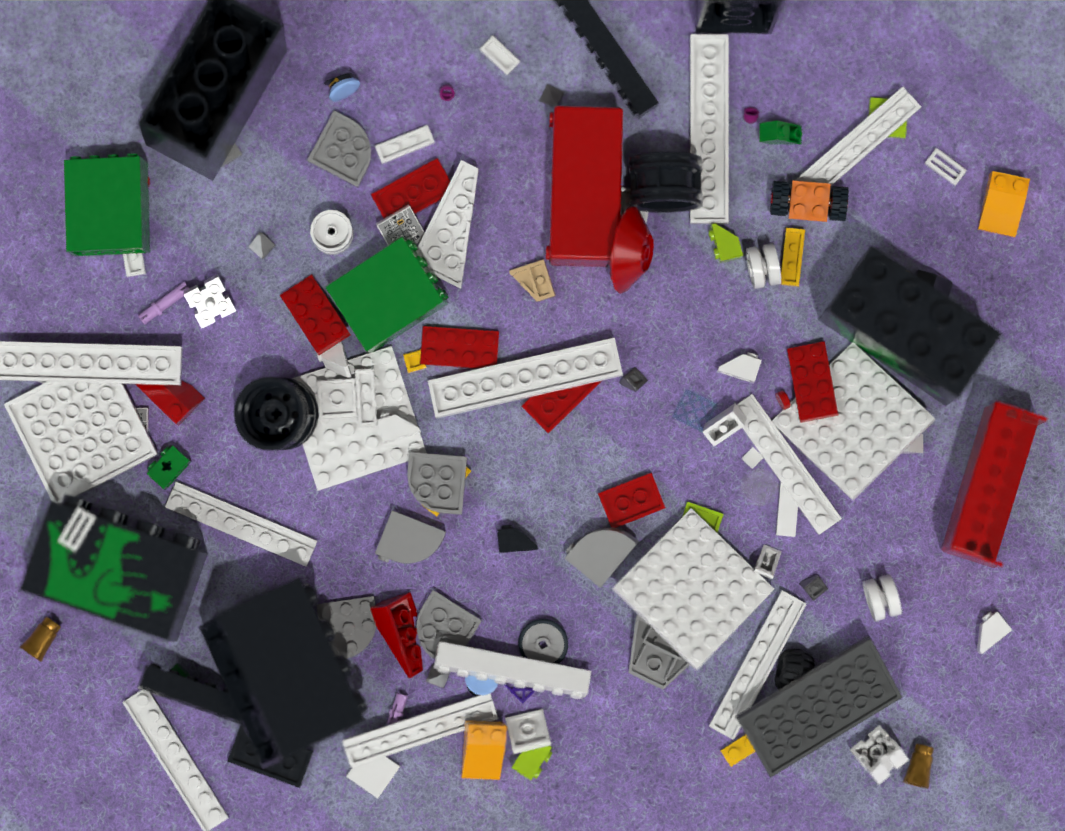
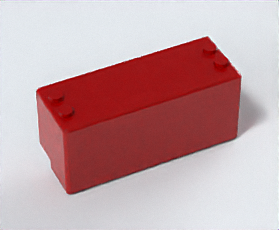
(585, 184)
(990, 483)

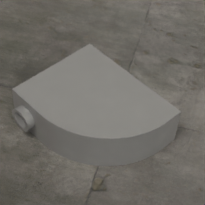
(408, 540)
(600, 553)

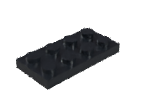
(289, 770)

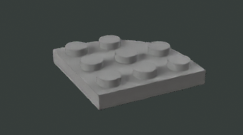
(342, 150)
(438, 481)
(444, 622)
(351, 624)

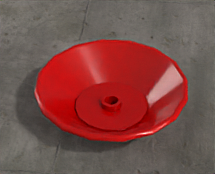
(630, 250)

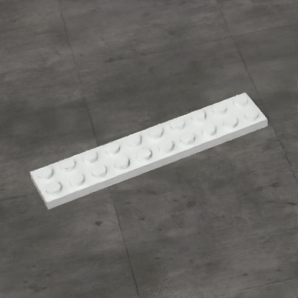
(710, 124)
(90, 363)
(525, 378)

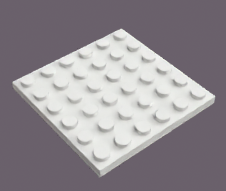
(872, 426)
(79, 434)
(342, 449)
(693, 589)

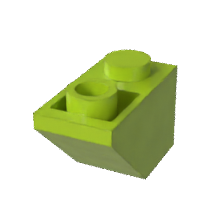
(726, 244)
(529, 761)

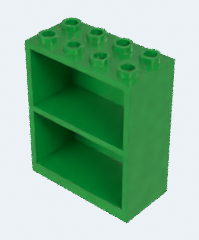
(106, 205)
(388, 294)

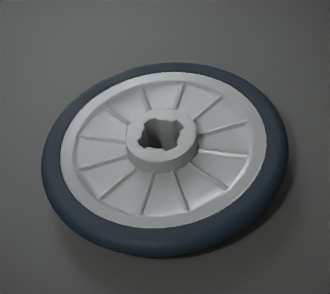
(543, 630)

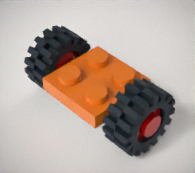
(809, 201)

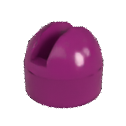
(446, 95)
(751, 115)

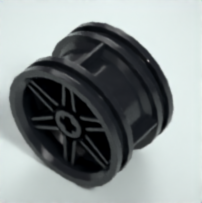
(665, 182)
(254, 398)

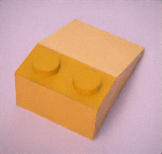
(1003, 203)
(483, 749)

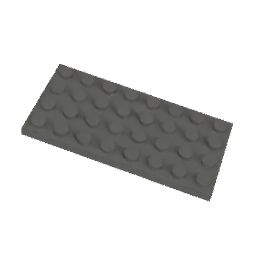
(819, 706)

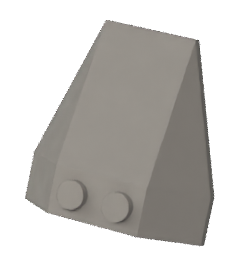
(653, 657)

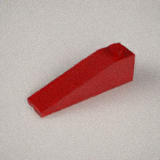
(174, 400)
(396, 625)

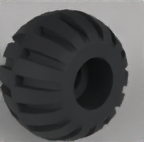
(792, 665)

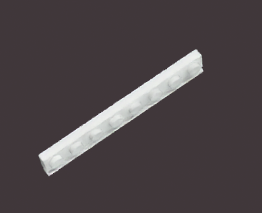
(862, 139)
(787, 466)
(241, 524)
(758, 663)
(418, 729)
(175, 760)

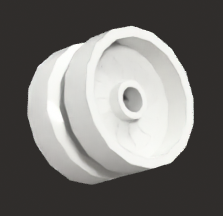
(335, 243)
(764, 265)
(882, 597)

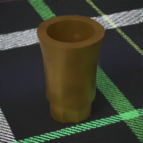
(41, 639)
(920, 766)

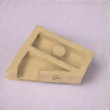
(535, 280)

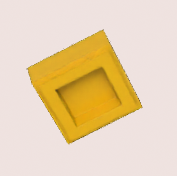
(412, 361)

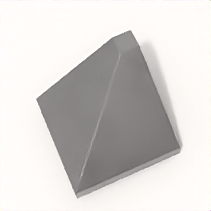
(551, 96)
(261, 245)
(633, 380)
(813, 587)
(437, 678)

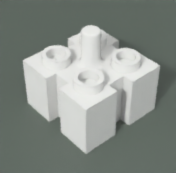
(209, 301)
(879, 754)

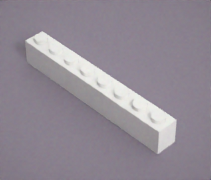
(512, 670)

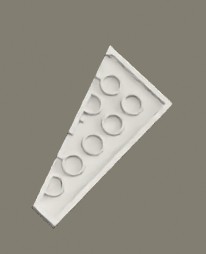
(448, 232)

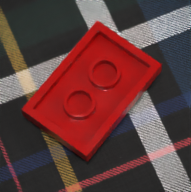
(631, 500)

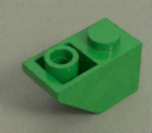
(780, 133)

